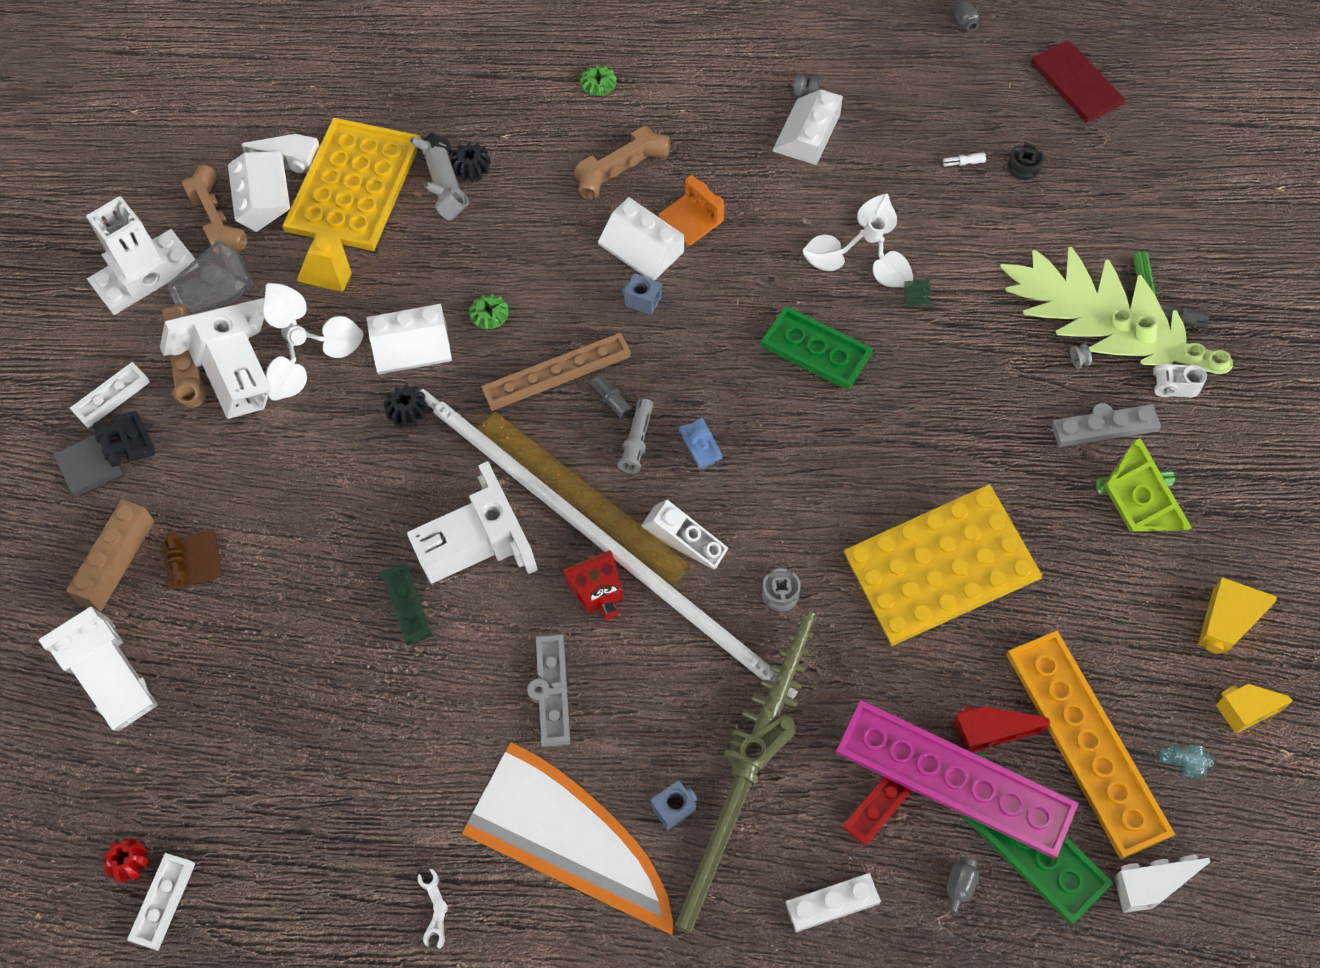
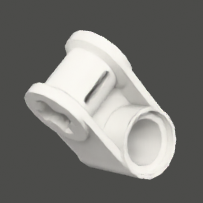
(1177, 379)

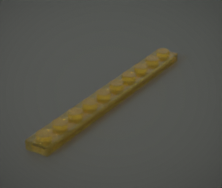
(585, 499)

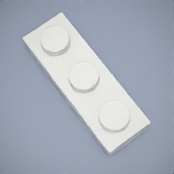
(110, 395)
(161, 902)
(832, 902)

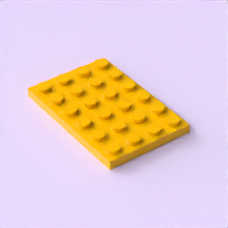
(352, 184)
(941, 564)

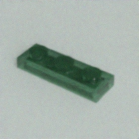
(406, 604)

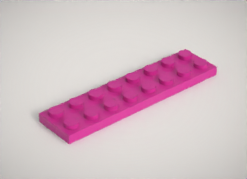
(958, 779)

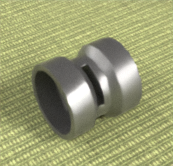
(805, 85)

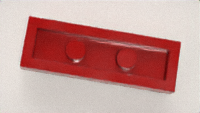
(876, 810)

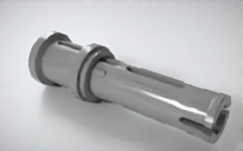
(635, 445)

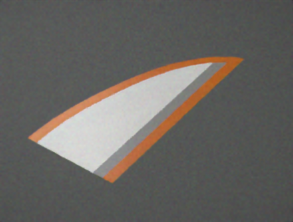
(565, 833)

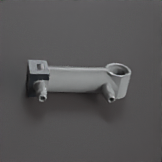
(436, 153)

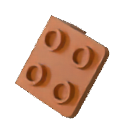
(694, 212)

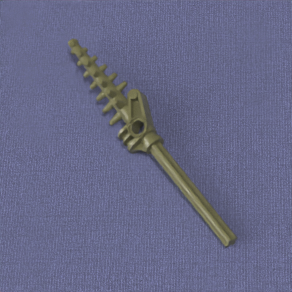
(769, 736)

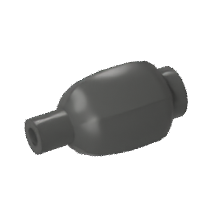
(966, 15)
(961, 883)

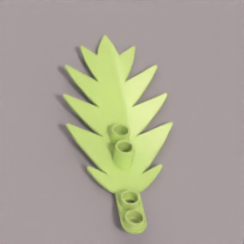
(1107, 313)

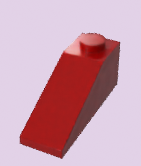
(992, 727)

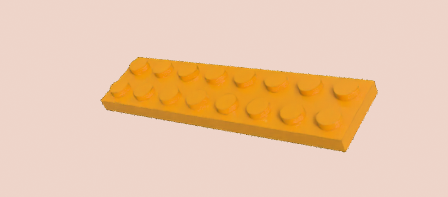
(1090, 745)

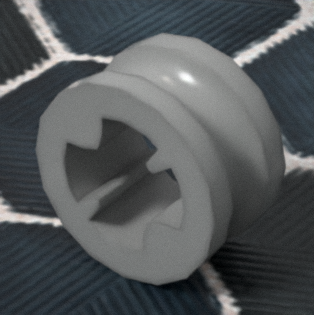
(1081, 356)

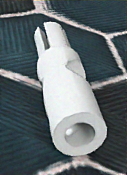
(963, 160)

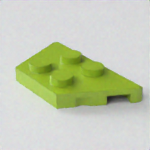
(1143, 494)

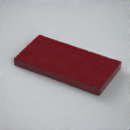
(1077, 81)

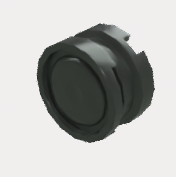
(1025, 162)

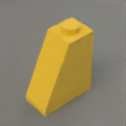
(325, 264)
(1231, 614)

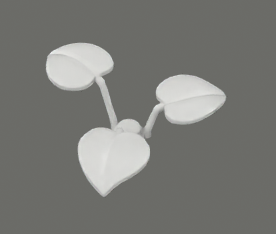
(877, 219)
(280, 310)

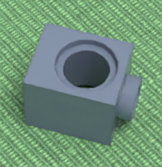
(642, 302)
(671, 817)

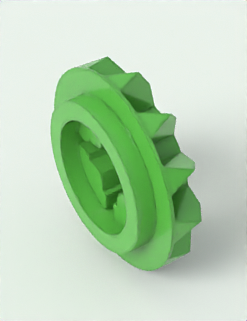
(589, 82)
(482, 318)

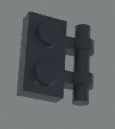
(131, 435)

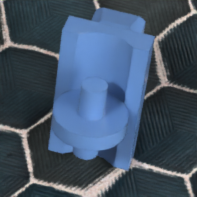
(700, 443)

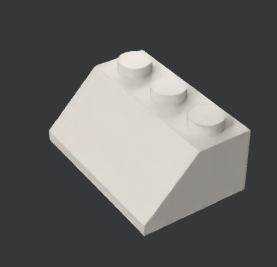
(809, 126)
(258, 188)
(641, 239)
(409, 339)

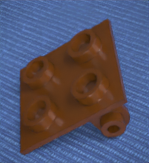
(191, 558)

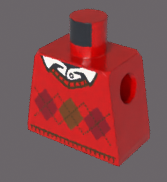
(596, 584)

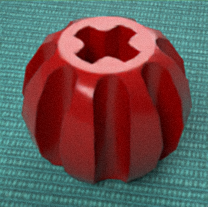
(126, 852)

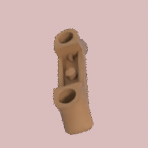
(642, 145)
(198, 190)
(187, 377)

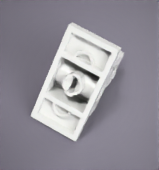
(133, 259)
(222, 346)
(472, 533)
(90, 650)

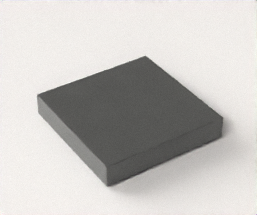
(85, 466)

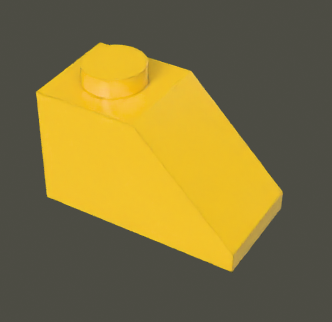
(1250, 705)

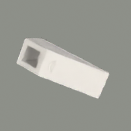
(296, 149)
(684, 534)
(1150, 885)

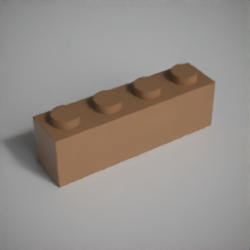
(110, 555)

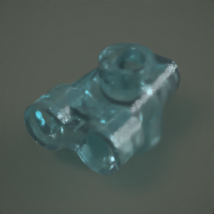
(1191, 757)

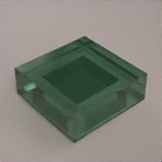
(917, 293)

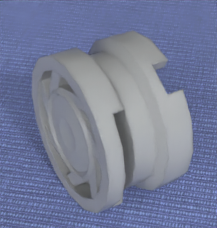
(781, 590)

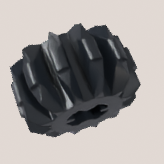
(470, 161)
(405, 405)

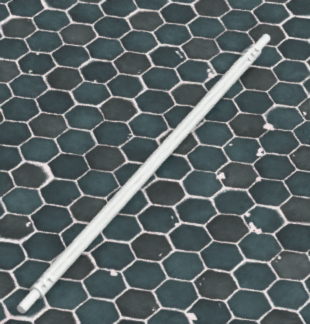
(605, 542)

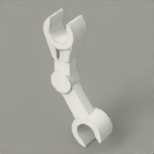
(440, 908)

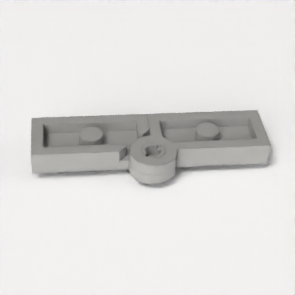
(1105, 424)
(551, 691)

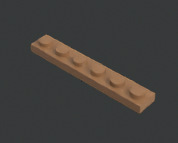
(555, 371)

